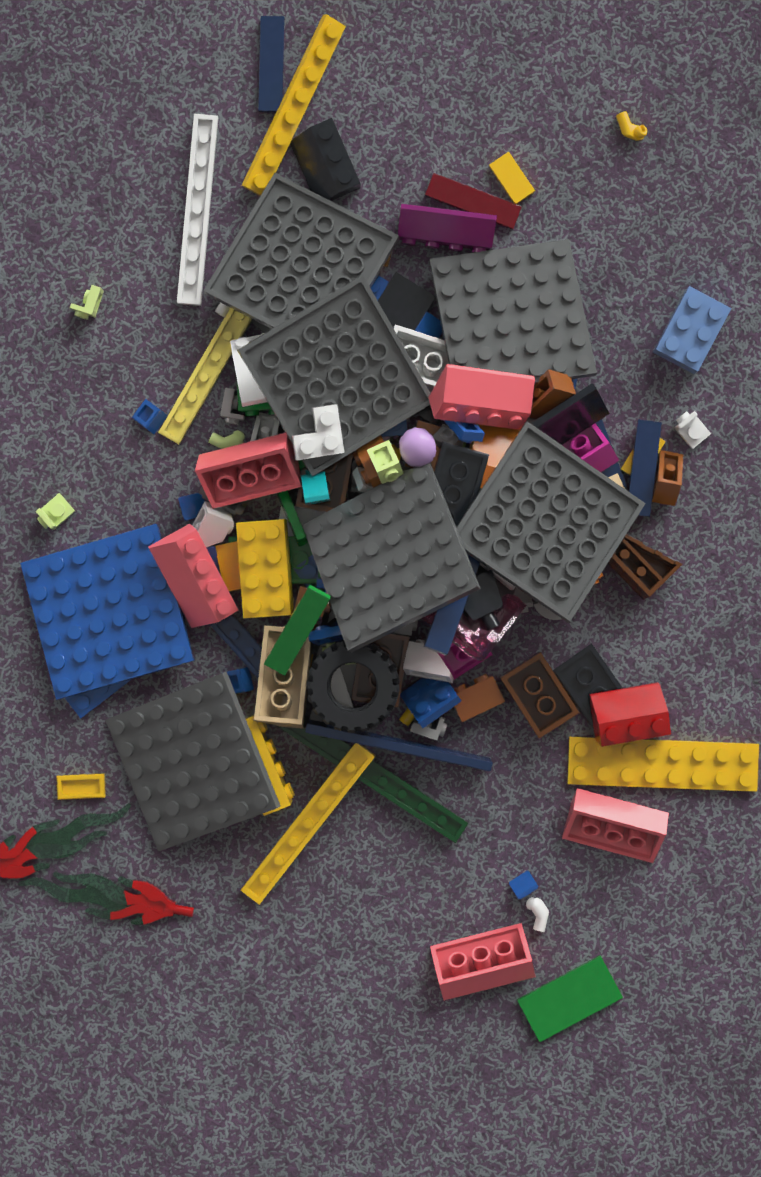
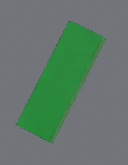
(292, 518)

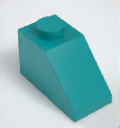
(315, 488)

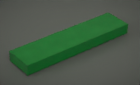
(297, 629)

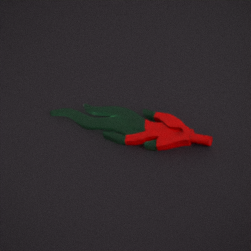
(50, 844)
(119, 902)

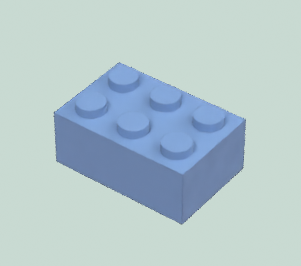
(692, 330)

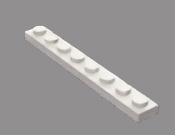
(197, 209)

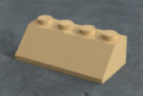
(282, 698)

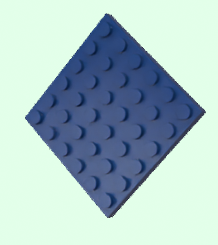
(105, 613)

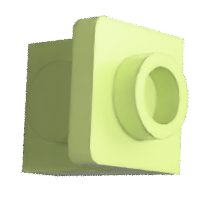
(91, 300)
(385, 462)
(54, 512)

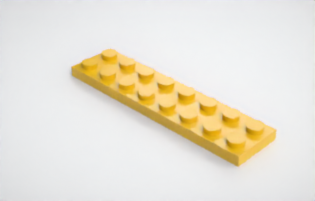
(664, 764)

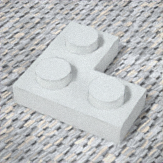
(325, 439)

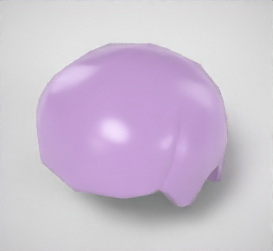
(417, 447)

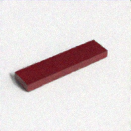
(472, 200)

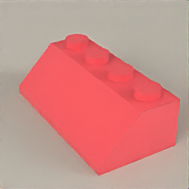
(482, 397)
(249, 470)
(193, 577)
(615, 825)
(482, 961)

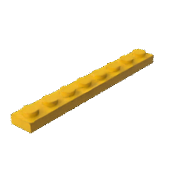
(294, 104)
(307, 822)

